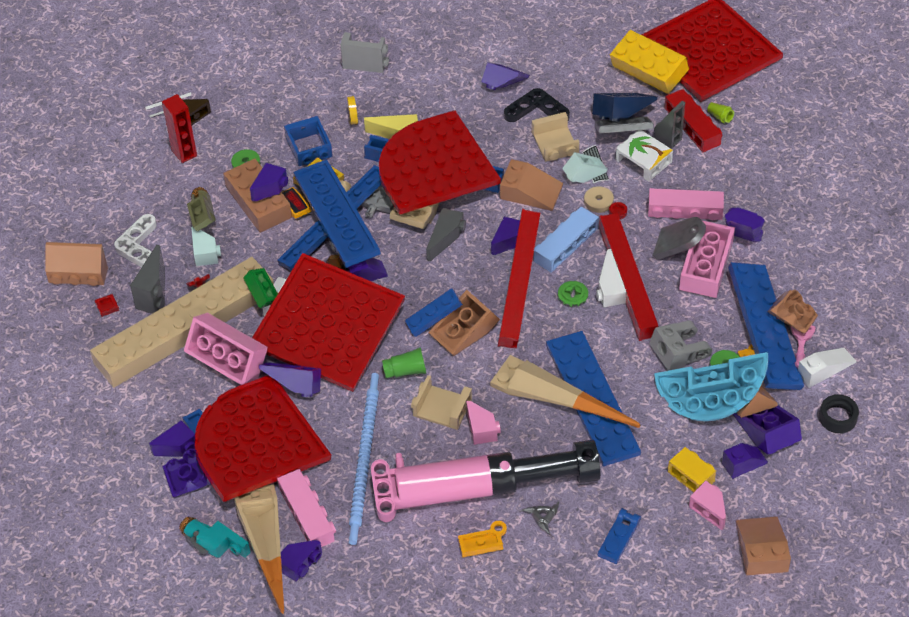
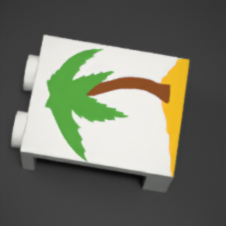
(646, 153)

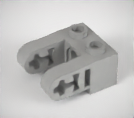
(672, 350)

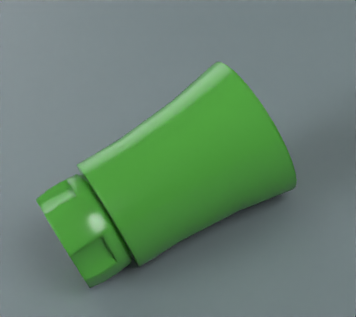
(405, 364)

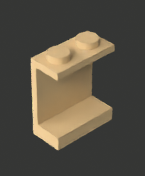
(554, 137)
(440, 404)

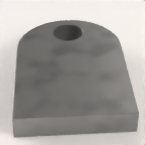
(679, 237)

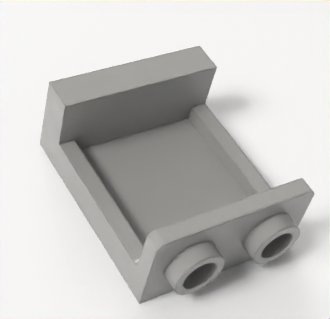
(364, 55)

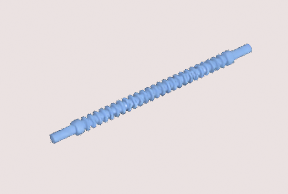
(363, 461)

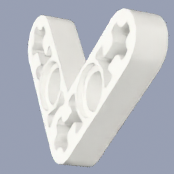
(133, 242)

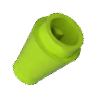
(721, 112)

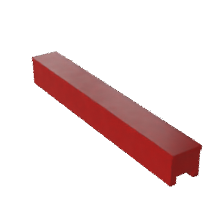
(519, 279)
(636, 295)

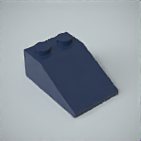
(620, 105)

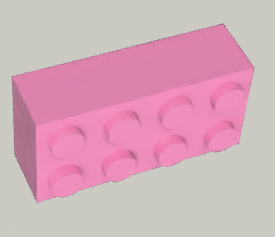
(707, 261)
(225, 348)

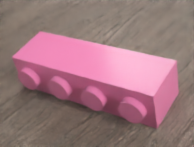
(685, 204)
(305, 507)

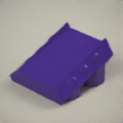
(746, 223)
(184, 474)

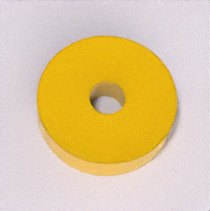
(352, 110)

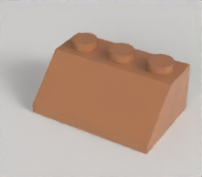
(75, 263)

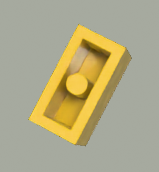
(691, 469)

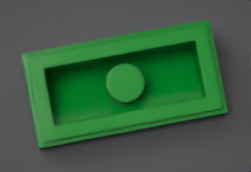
(260, 287)

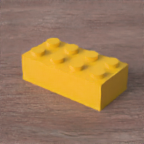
(649, 61)

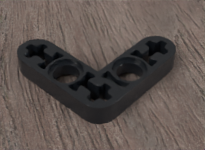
(534, 102)

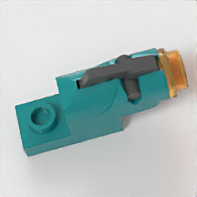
(214, 538)

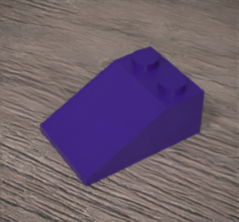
(771, 429)

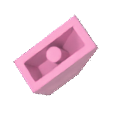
(482, 424)
(709, 504)

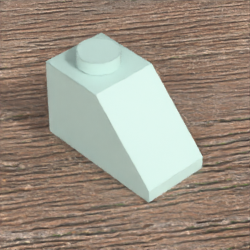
(583, 168)
(205, 248)

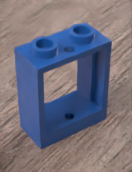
(311, 127)

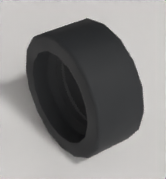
(841, 401)

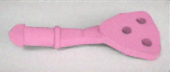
(801, 338)

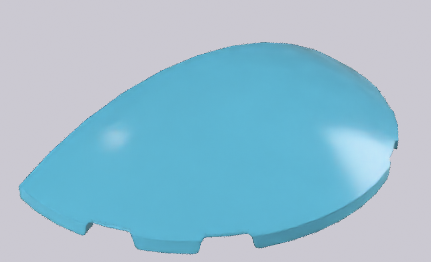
(713, 390)

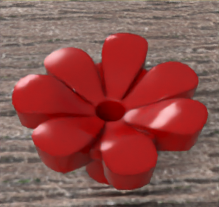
(198, 282)

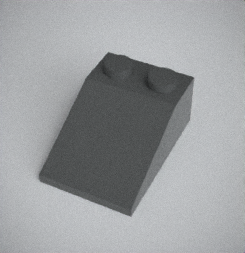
(149, 283)

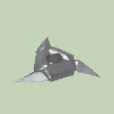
(543, 521)

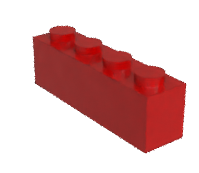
(696, 122)
(179, 128)

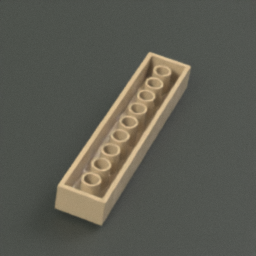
(169, 327)

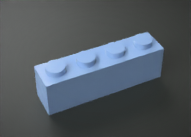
(565, 239)

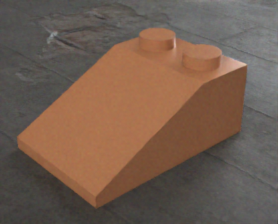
(529, 186)
(464, 324)
(763, 546)

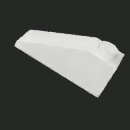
(611, 286)
(824, 365)

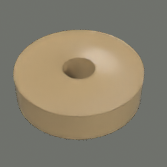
(595, 193)

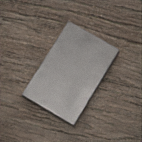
(624, 124)

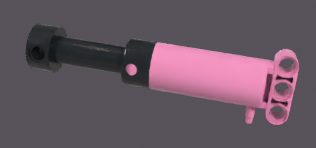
(475, 476)

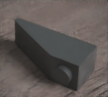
(670, 129)
(446, 231)

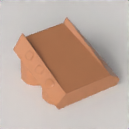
(793, 311)

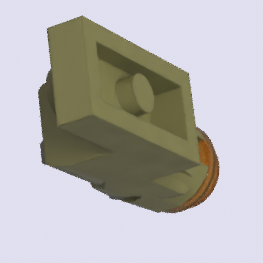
(200, 209)

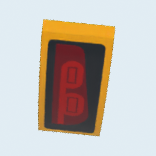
(297, 203)

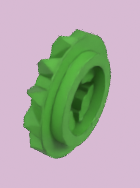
(566, 290)

